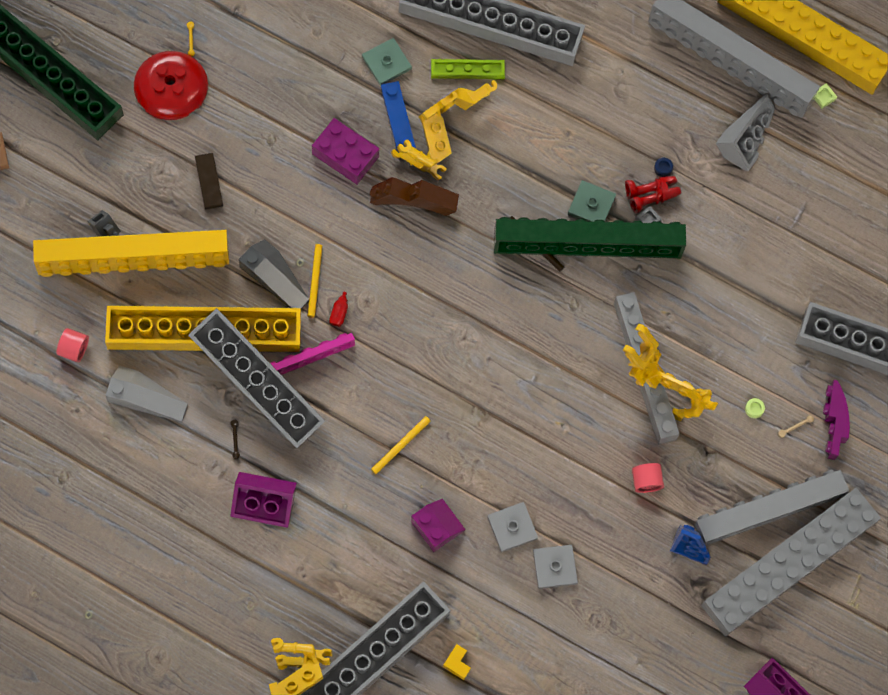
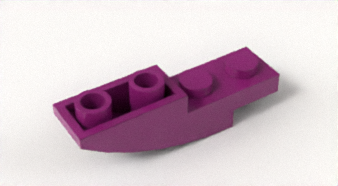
(837, 413)

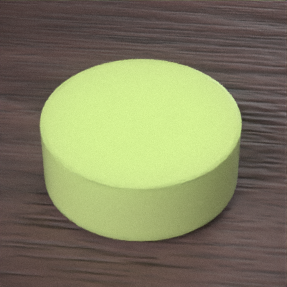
(755, 408)

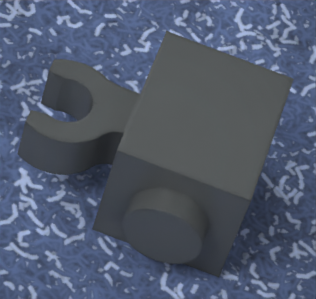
(104, 225)

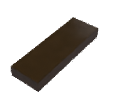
(209, 181)

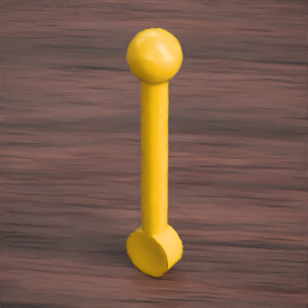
(190, 25)

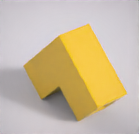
(454, 662)

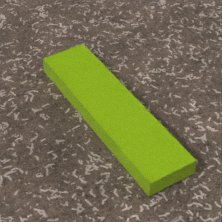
(467, 69)

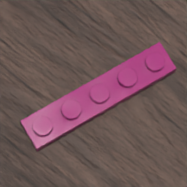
(314, 354)

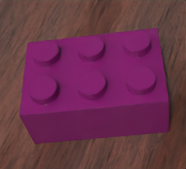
(345, 151)

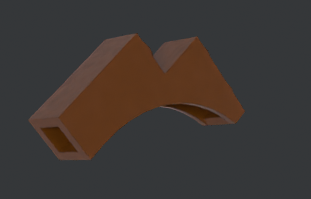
(419, 194)

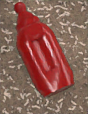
(339, 311)

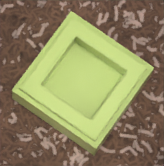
(825, 96)

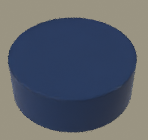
(663, 167)

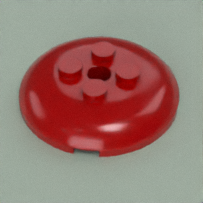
(173, 100)

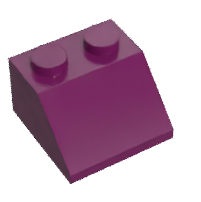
(437, 524)

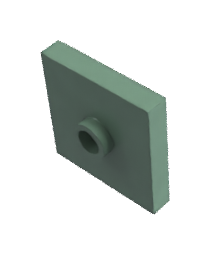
(386, 61)
(591, 202)

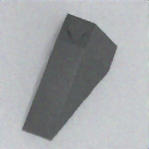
(270, 270)

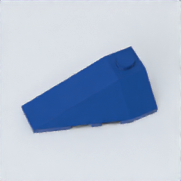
(690, 545)

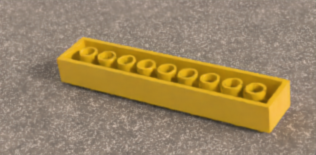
(816, 38)
(131, 252)
(169, 327)

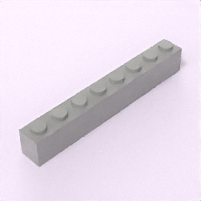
(655, 399)
(771, 507)

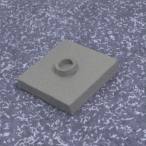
(512, 527)
(555, 566)

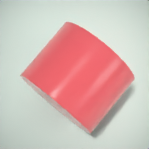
(72, 345)
(648, 478)

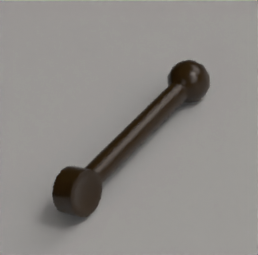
(234, 424)

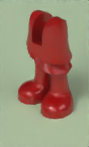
(661, 193)

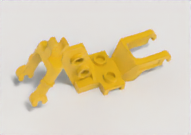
(436, 132)
(648, 370)
(309, 666)

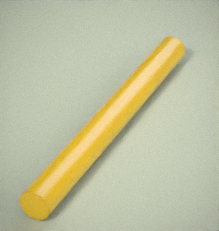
(315, 280)
(400, 445)

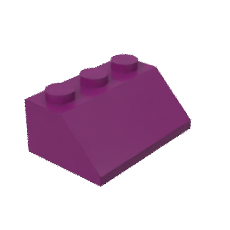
(263, 499)
(773, 680)

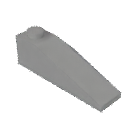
(742, 138)
(140, 393)

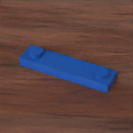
(397, 113)

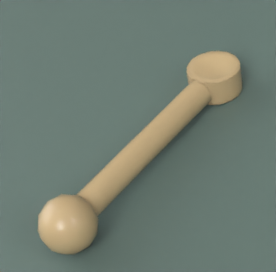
(782, 433)

